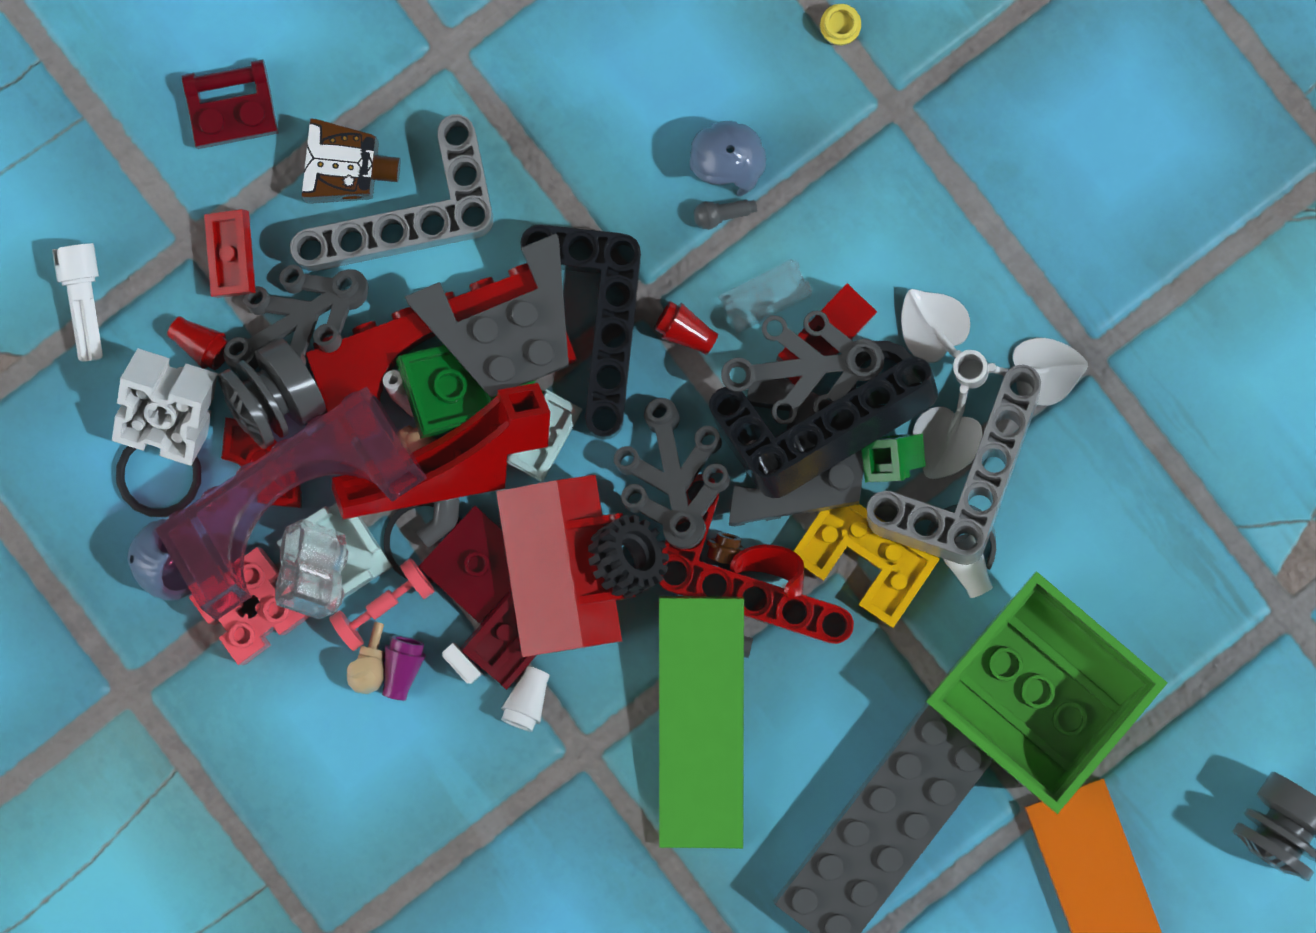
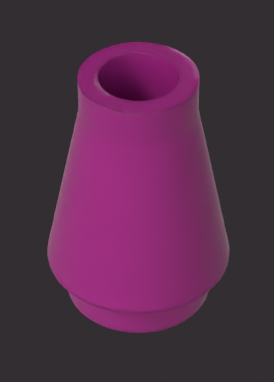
(401, 666)

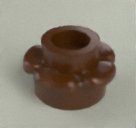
(724, 547)

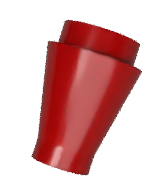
(685, 328)
(199, 342)

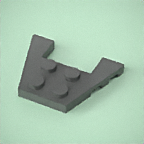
(512, 340)
(830, 490)

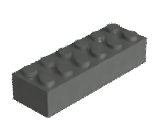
(884, 827)

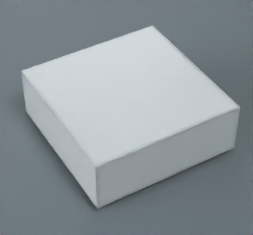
(461, 663)

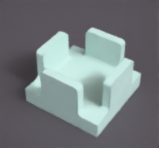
(365, 555)

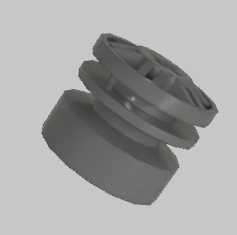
(265, 396)
(1286, 828)

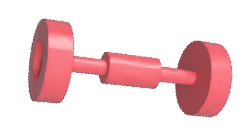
(347, 629)

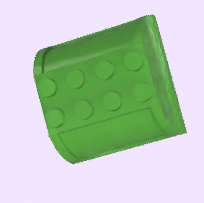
(1046, 692)

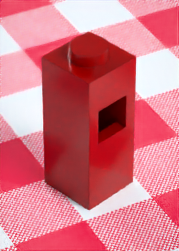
(846, 312)

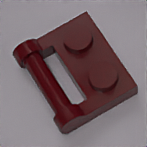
(234, 117)

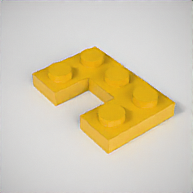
(901, 566)

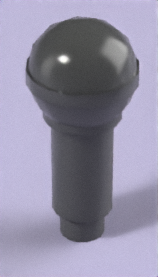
(710, 214)

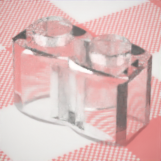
(311, 569)

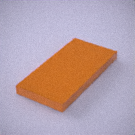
(1092, 864)

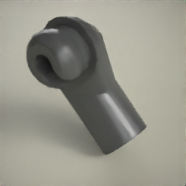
(444, 520)

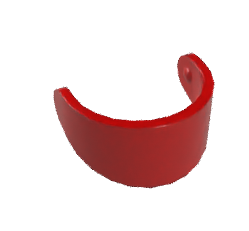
(774, 561)

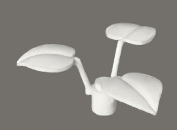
(938, 323)

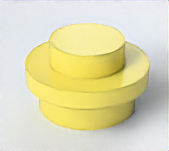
(840, 24)

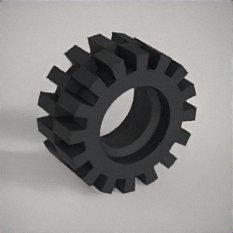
(613, 564)

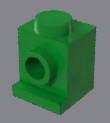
(893, 457)

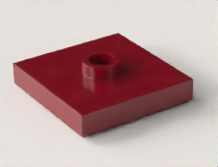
(471, 565)

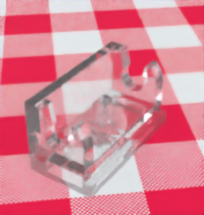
(765, 295)

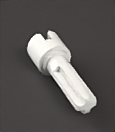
(76, 270)

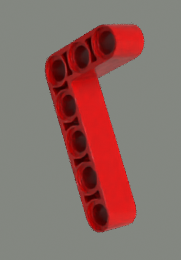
(737, 584)

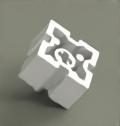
(164, 406)

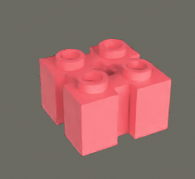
(248, 634)

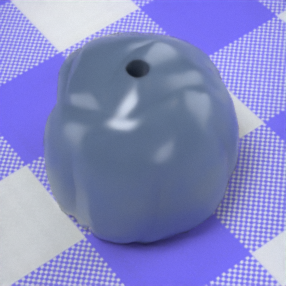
(718, 167)
(154, 566)

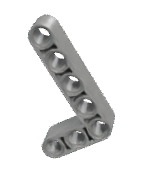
(410, 218)
(979, 482)

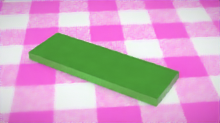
(701, 722)

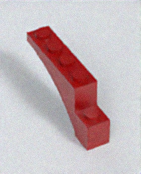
(465, 459)

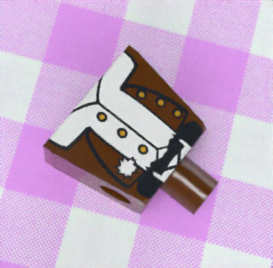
(343, 164)

